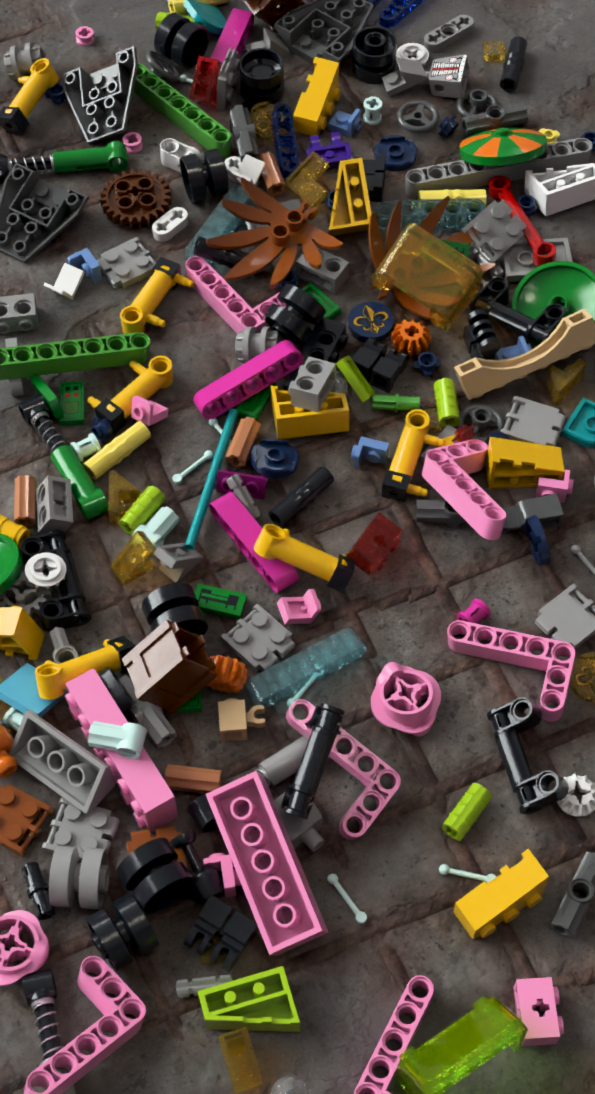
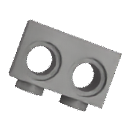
(329, 277)
(18, 313)
(312, 384)
(54, 504)

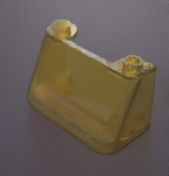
(430, 274)

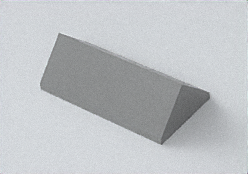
(61, 763)

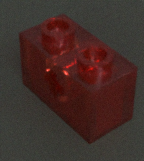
(205, 81)
(379, 532)

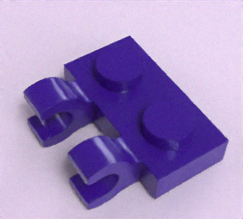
(331, 153)

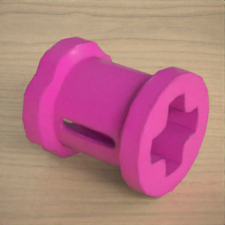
(481, 613)

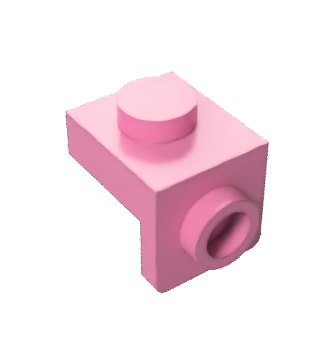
(147, 411)
(551, 486)
(299, 609)
(224, 863)

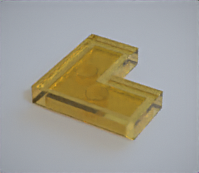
(303, 180)

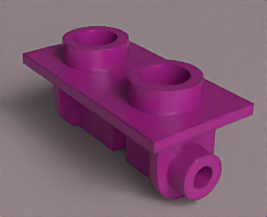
(255, 484)

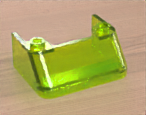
(460, 1048)

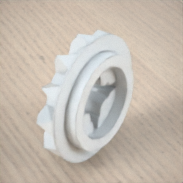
(413, 49)
(35, 566)
(571, 804)

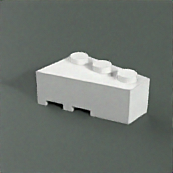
(562, 188)

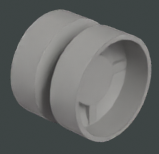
(87, 878)

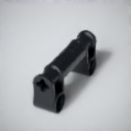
(495, 297)
(72, 599)
(324, 726)
(530, 789)

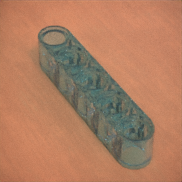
(455, 216)
(221, 221)
(300, 668)

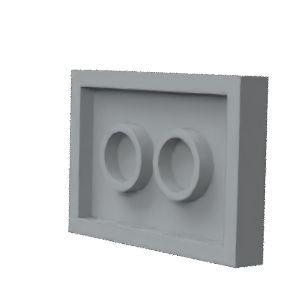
(519, 257)

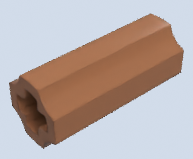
(271, 175)
(243, 442)
(25, 501)
(192, 779)

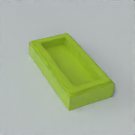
(355, 378)

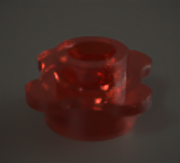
(464, 433)

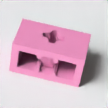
(541, 994)

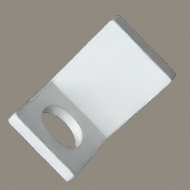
(249, 169)
(67, 281)

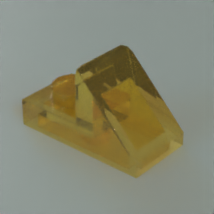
(562, 382)
(120, 493)
(134, 558)
(240, 1060)

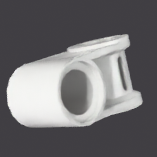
(172, 151)

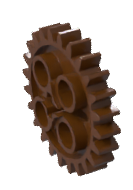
(135, 198)

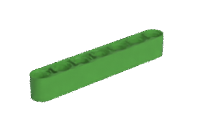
(182, 111)
(73, 355)

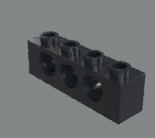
(323, 344)

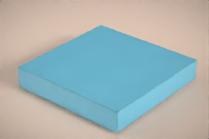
(22, 692)

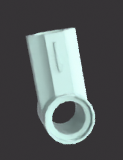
(159, 526)
(124, 739)

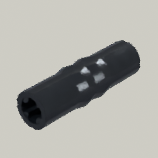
(513, 64)
(222, 257)
(301, 496)

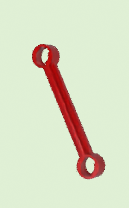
(530, 233)

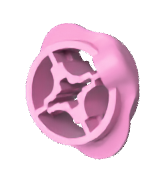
(401, 708)
(36, 956)

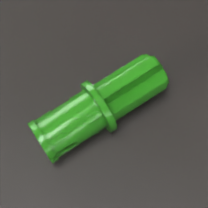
(395, 402)

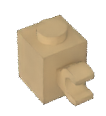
(235, 720)

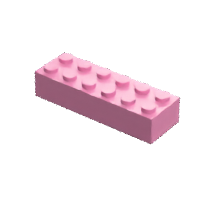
(137, 778)
(266, 863)

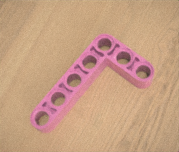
(224, 298)
(448, 472)
(520, 656)
(350, 763)
(396, 1030)
(92, 1038)

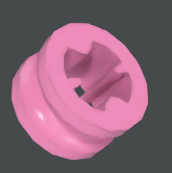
(84, 36)
(133, 137)

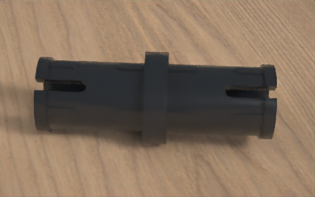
(38, 890)

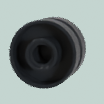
(181, 40)
(373, 54)
(262, 76)
(209, 173)
(298, 308)
(177, 604)
(155, 876)
(114, 936)

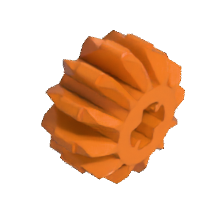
(411, 337)
(231, 675)

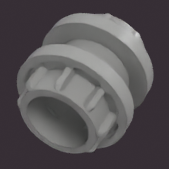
(19, 62)
(251, 344)

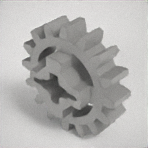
(25, 595)

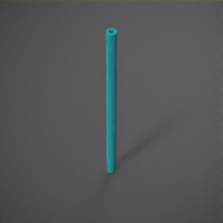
(211, 480)

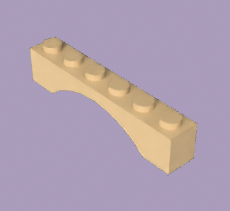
(571, 335)

